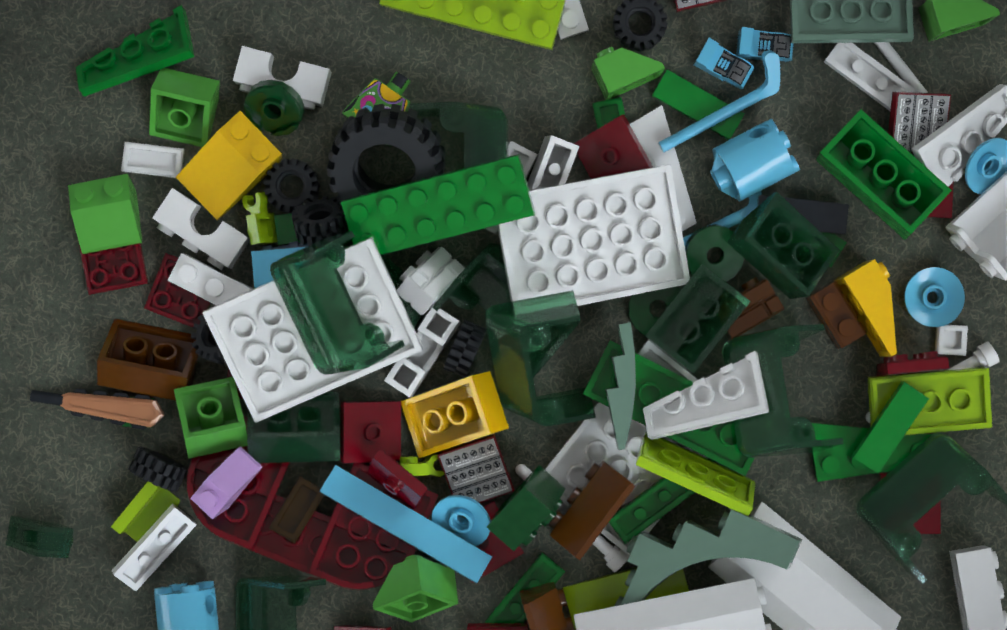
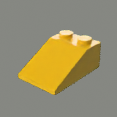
(229, 165)
(871, 299)
(454, 414)

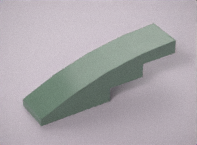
(622, 397)

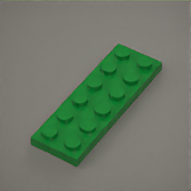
(441, 206)
(655, 383)

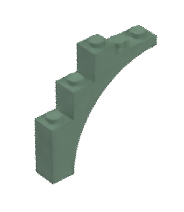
(740, 538)

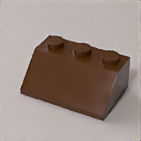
(146, 359)
(590, 509)
(544, 608)

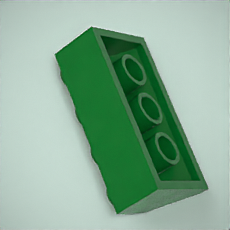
(883, 174)

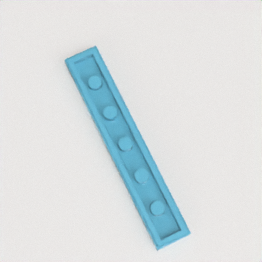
(405, 524)

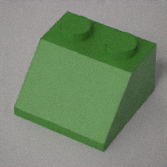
(951, 17)
(623, 70)
(183, 107)
(105, 213)
(211, 417)
(417, 589)

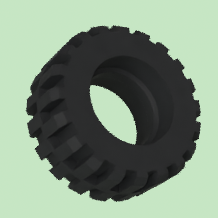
(376, 128)

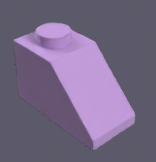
(226, 483)

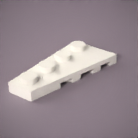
(651, 130)
(952, 144)
(718, 399)

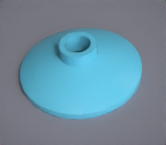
(986, 164)
(949, 297)
(472, 528)

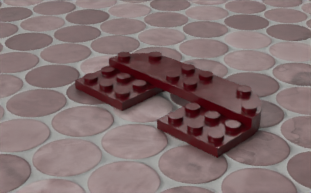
(336, 548)

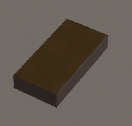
(297, 510)

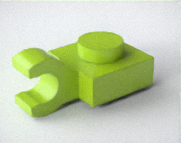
(260, 223)
(421, 468)

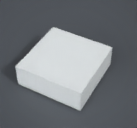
(951, 340)

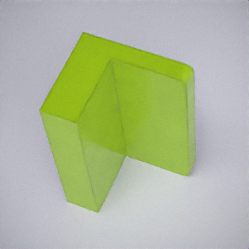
(144, 510)

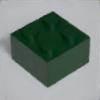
(527, 509)

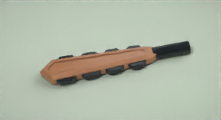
(119, 408)

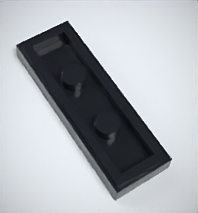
(824, 216)

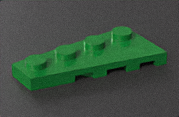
(138, 55)
(839, 463)

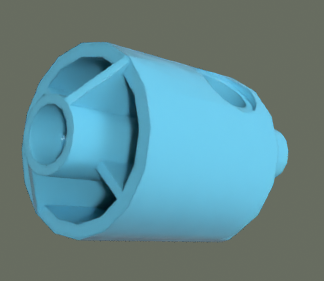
(752, 161)
(186, 607)

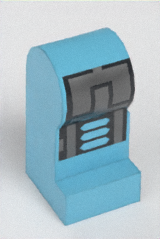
(754, 42)
(724, 64)

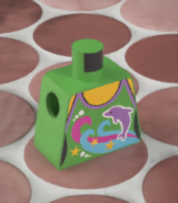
(379, 93)

